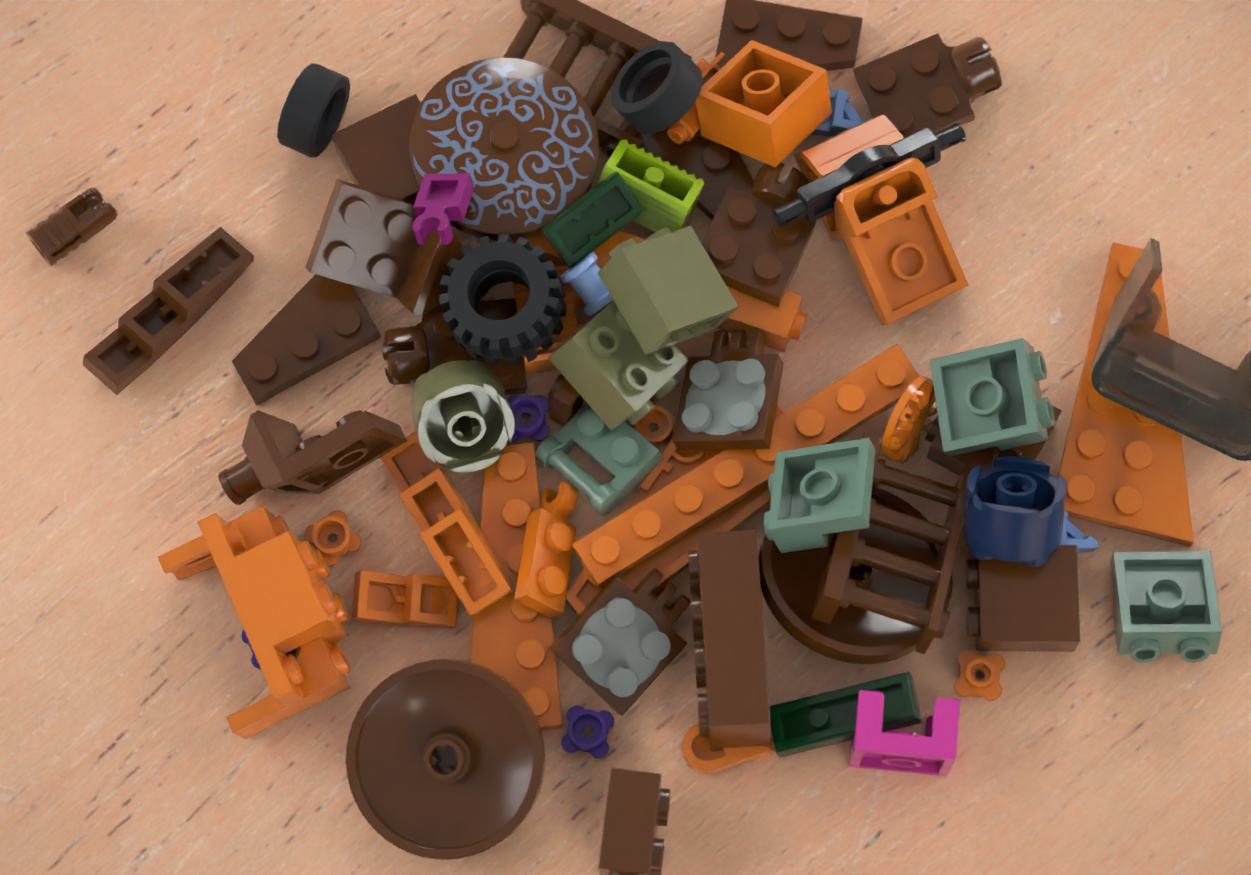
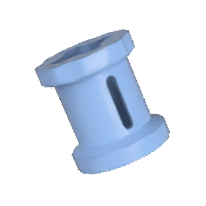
(588, 284)

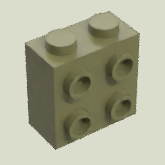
(667, 288)
(612, 369)

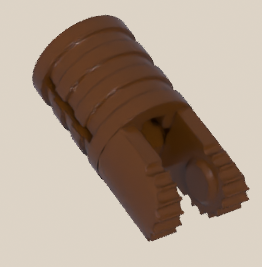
(71, 225)

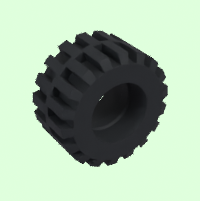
(494, 265)

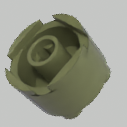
(462, 415)

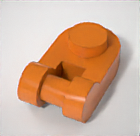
(702, 760)

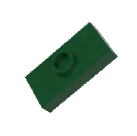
(592, 219)

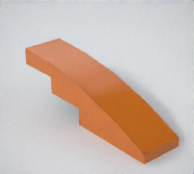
(447, 526)

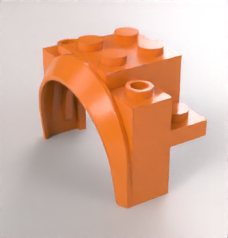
(281, 605)

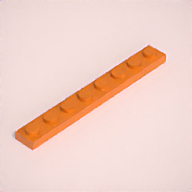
(740, 472)

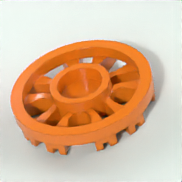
(908, 420)

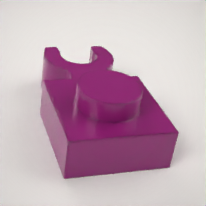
(438, 202)

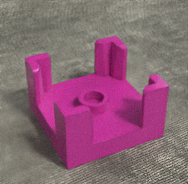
(903, 749)

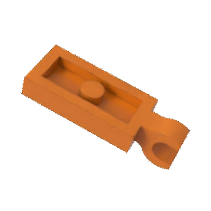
(547, 552)

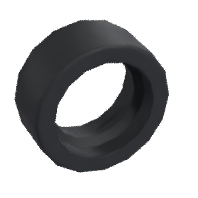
(669, 101)
(313, 110)

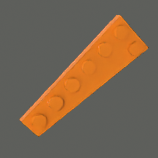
(507, 633)

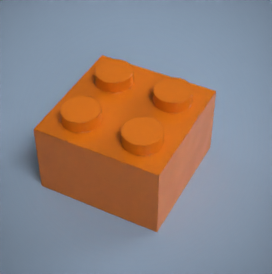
(763, 103)

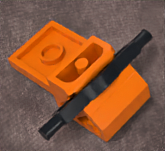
(879, 199)

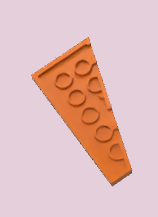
(1114, 460)

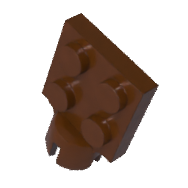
(929, 83)
(749, 245)
(430, 343)

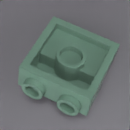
(991, 397)
(819, 493)
(1165, 605)

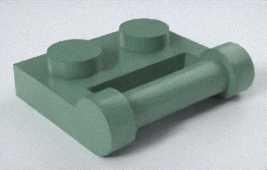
(619, 452)

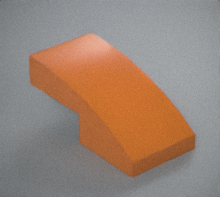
(404, 600)

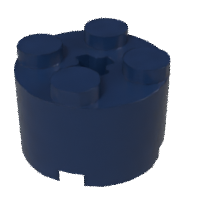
(1014, 511)

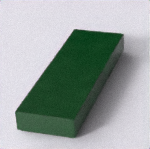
(831, 715)

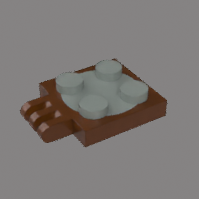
(729, 395)
(623, 639)

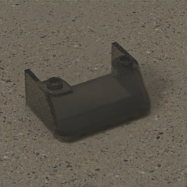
(1166, 377)

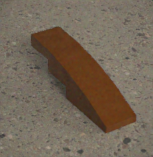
(169, 311)

